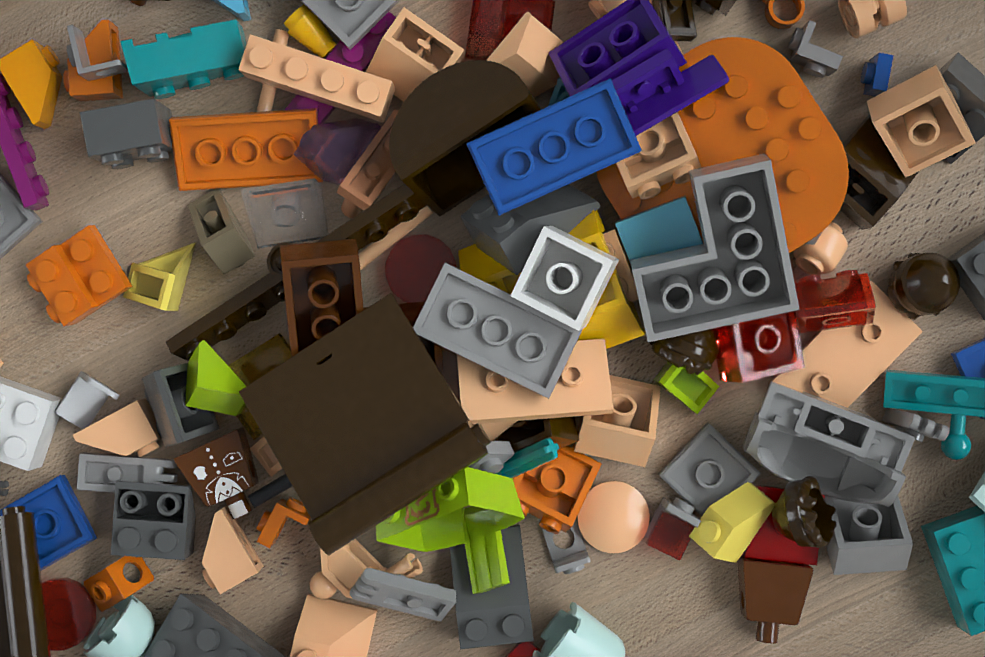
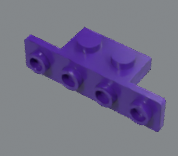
(660, 90)

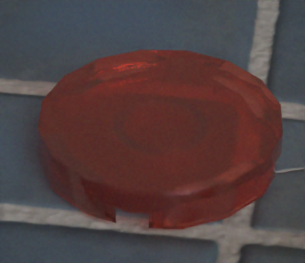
(415, 266)
(68, 612)

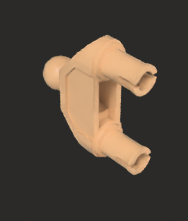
(347, 564)

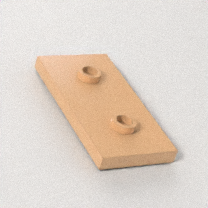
(849, 359)
(580, 390)

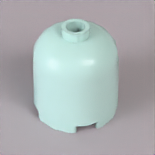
(579, 636)

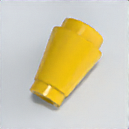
(310, 31)

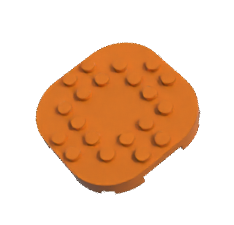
(755, 114)

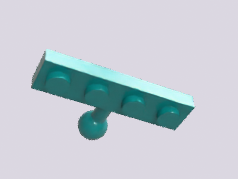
(939, 394)

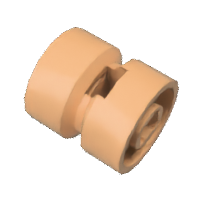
(864, 15)

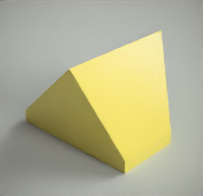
(161, 279)

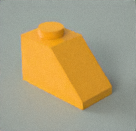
(34, 80)

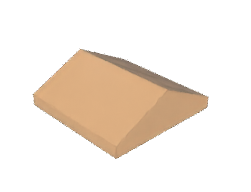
(527, 54)

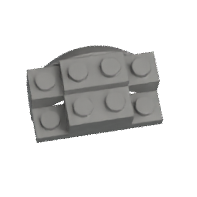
(838, 446)

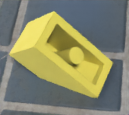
(732, 522)

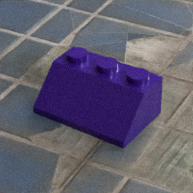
(613, 46)

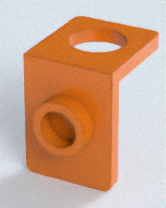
(110, 585)

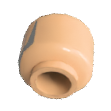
(822, 252)

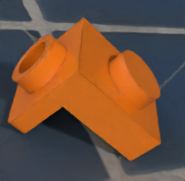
(273, 522)

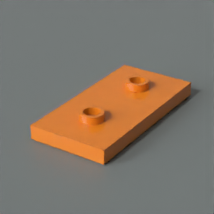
(240, 148)

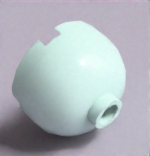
(123, 633)

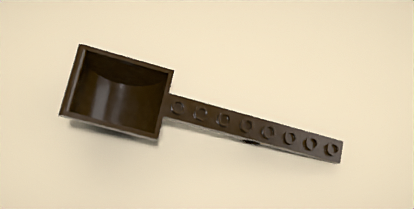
(430, 159)

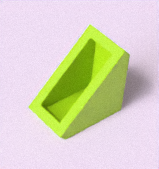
(212, 383)
(688, 388)

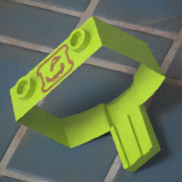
(442, 522)

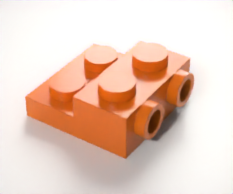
(77, 276)
(557, 489)

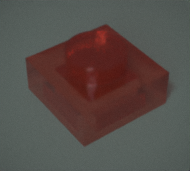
(670, 535)

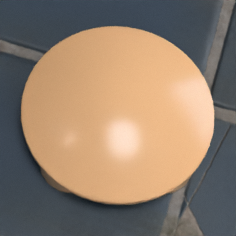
(613, 517)

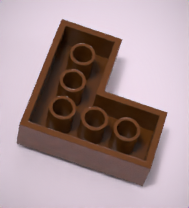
(326, 291)

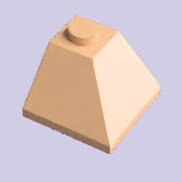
(333, 629)

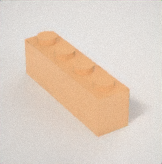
(317, 78)

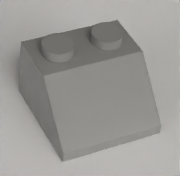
(868, 538)

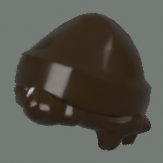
(923, 284)
(692, 351)
(804, 514)

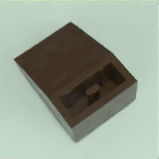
(873, 177)

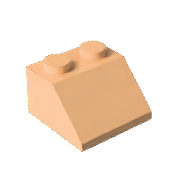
(920, 121)
(629, 430)

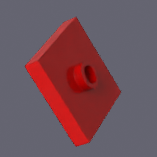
(772, 545)

